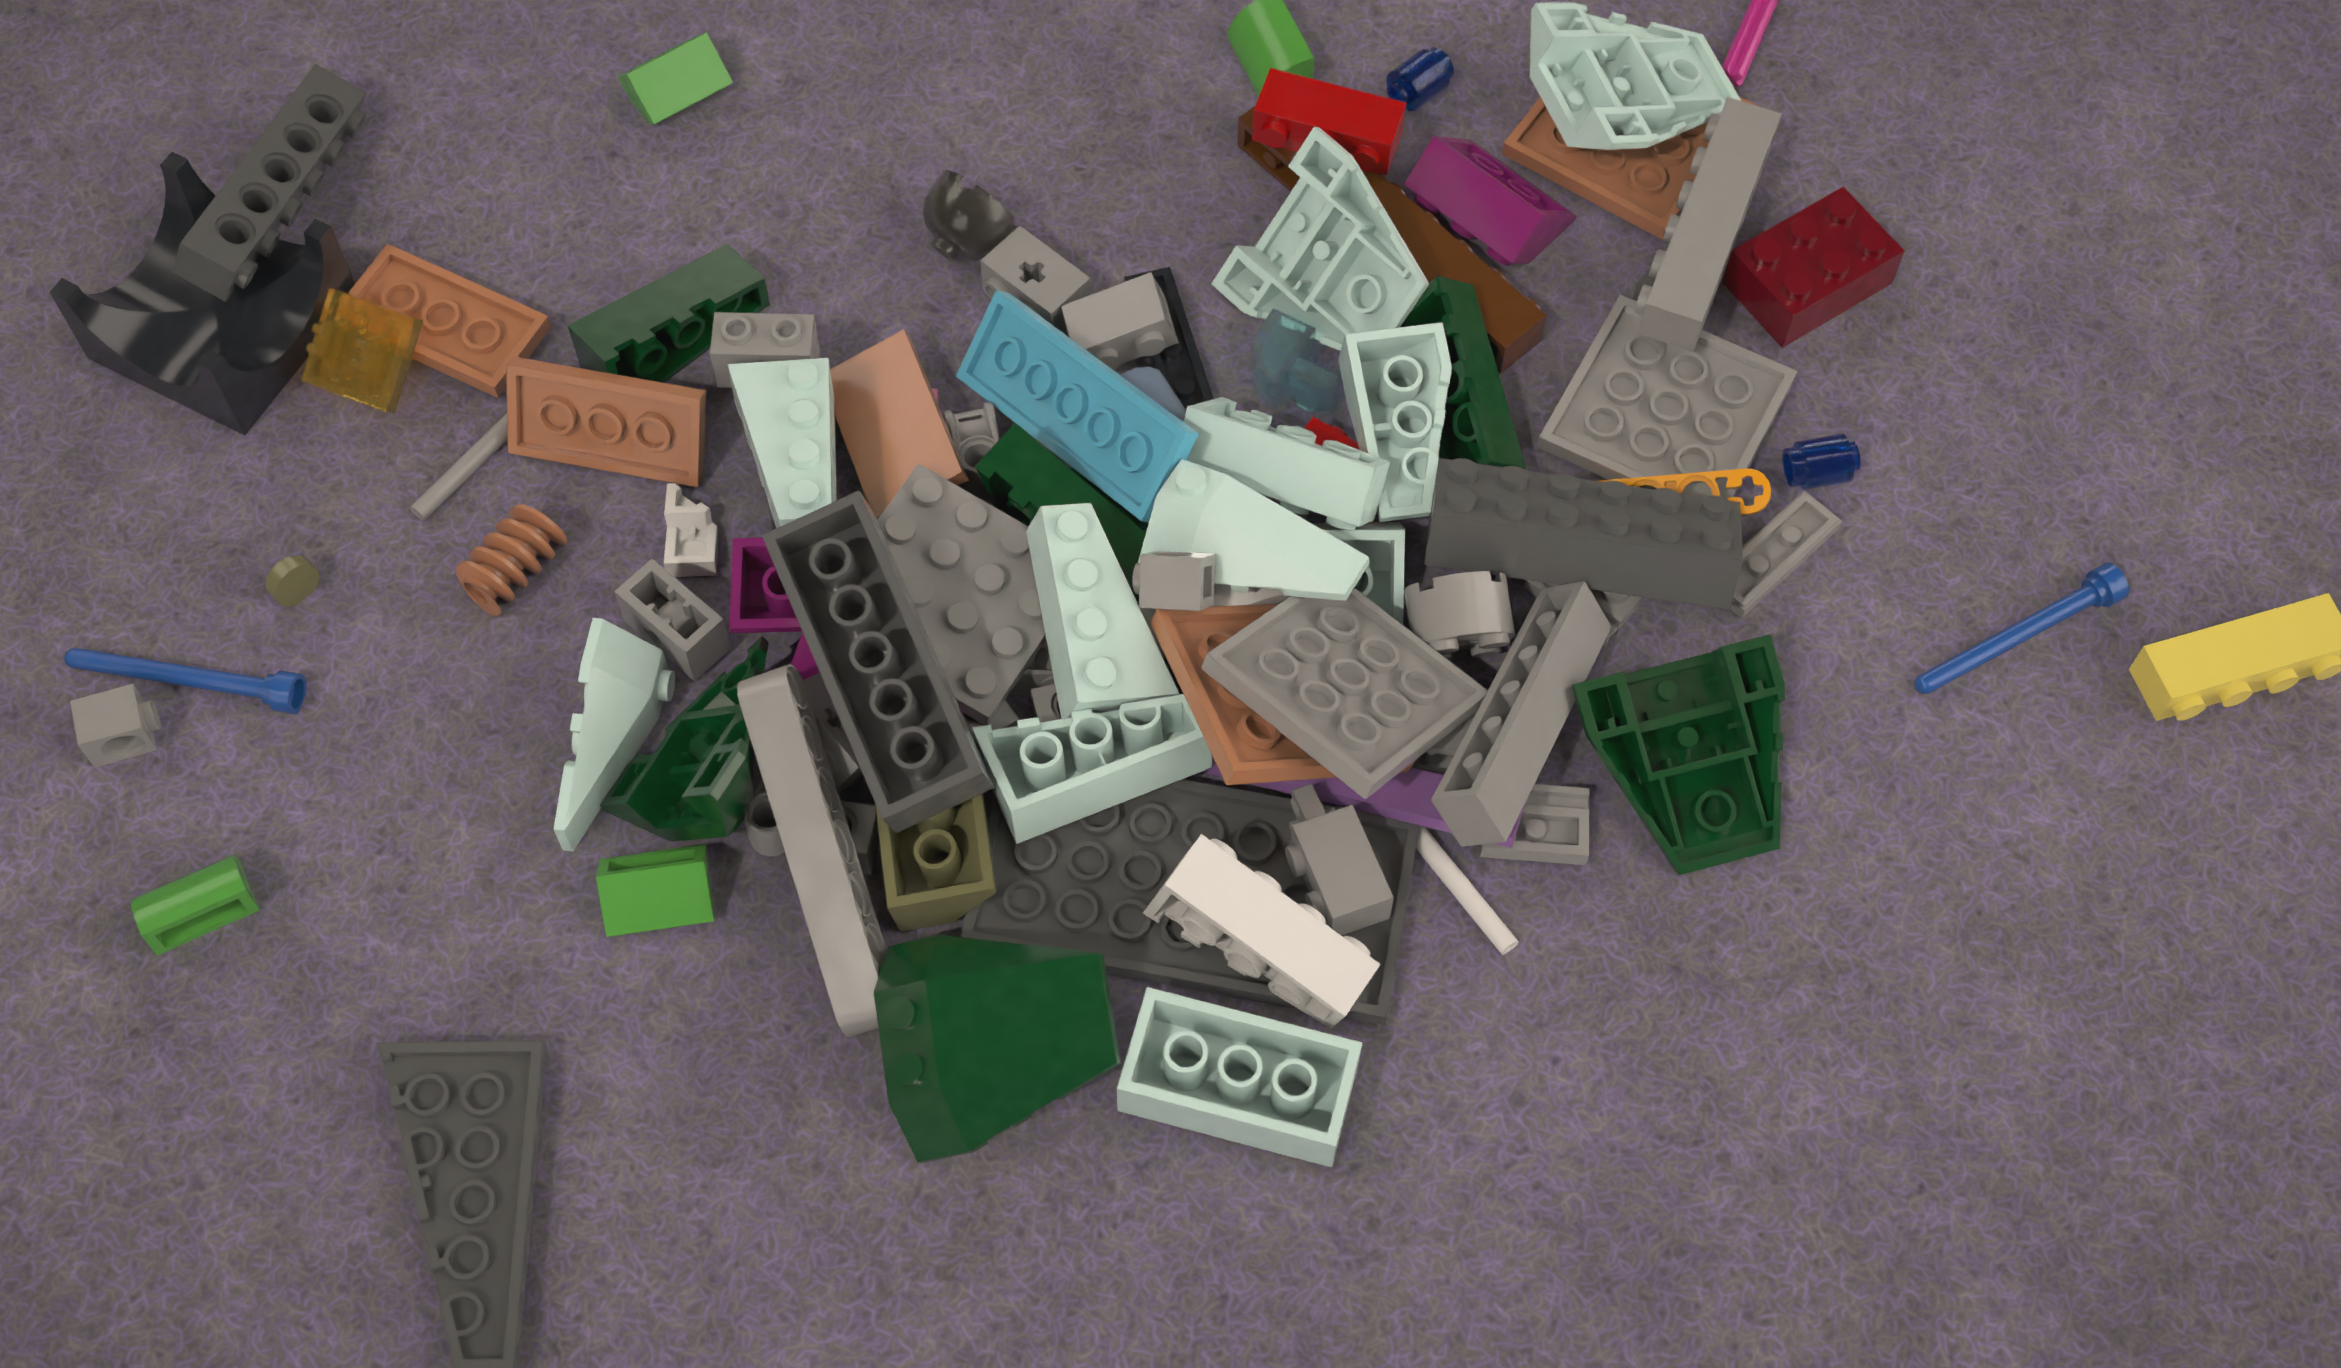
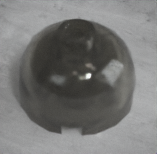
(964, 219)

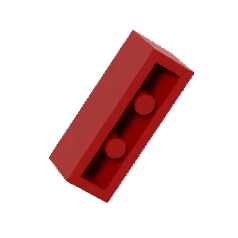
(1355, 119)

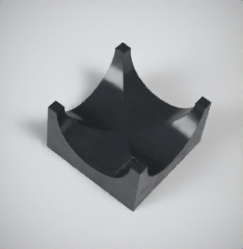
(192, 345)

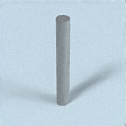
(461, 470)

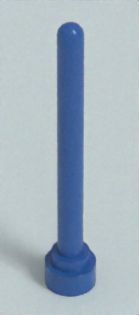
(2102, 586)
(280, 690)

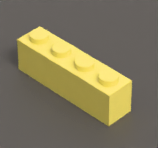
(2240, 658)

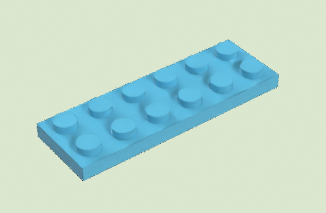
(1075, 404)

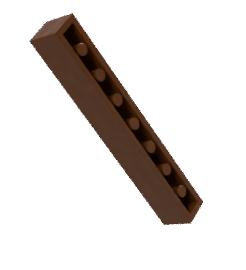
(1510, 319)

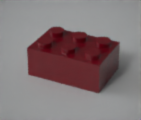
(1812, 266)

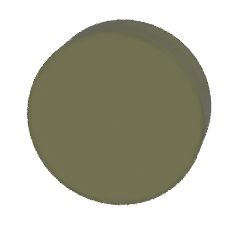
(292, 580)

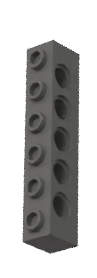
(269, 184)

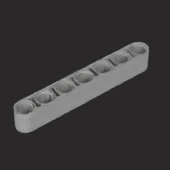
(816, 842)

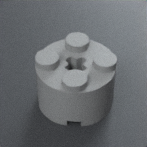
(1462, 613)

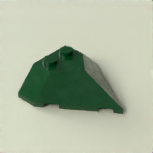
(700, 770)

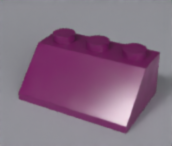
(1487, 200)
(757, 592)

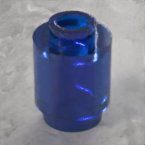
(1420, 78)
(1821, 461)

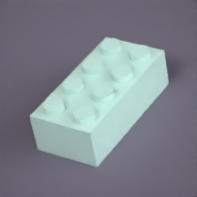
(1238, 1076)

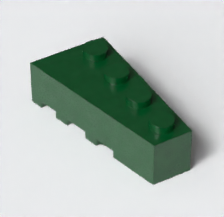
(669, 320)
(1476, 407)
(1025, 476)

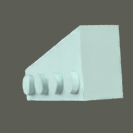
(790, 431)
(1287, 463)
(1090, 616)
(1089, 762)

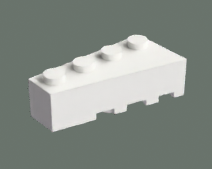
(1264, 931)

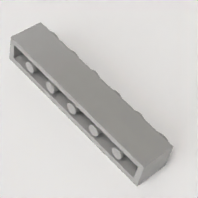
(1708, 224)
(1521, 715)

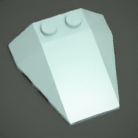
(1621, 81)
(1327, 253)

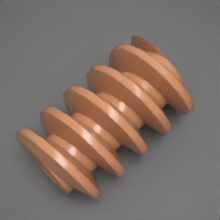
(506, 555)

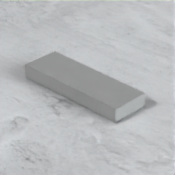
(1781, 549)

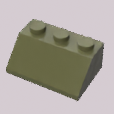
(937, 866)

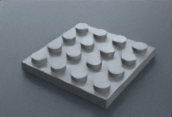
(1662, 408)
(969, 585)
(1346, 685)

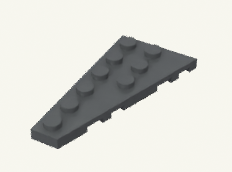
(471, 1162)

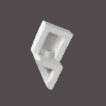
(690, 536)

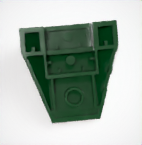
(1696, 750)
(987, 1035)

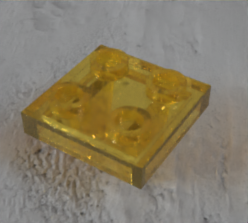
(361, 350)

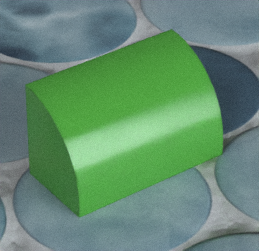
(1269, 38)
(675, 79)
(655, 890)
(194, 905)

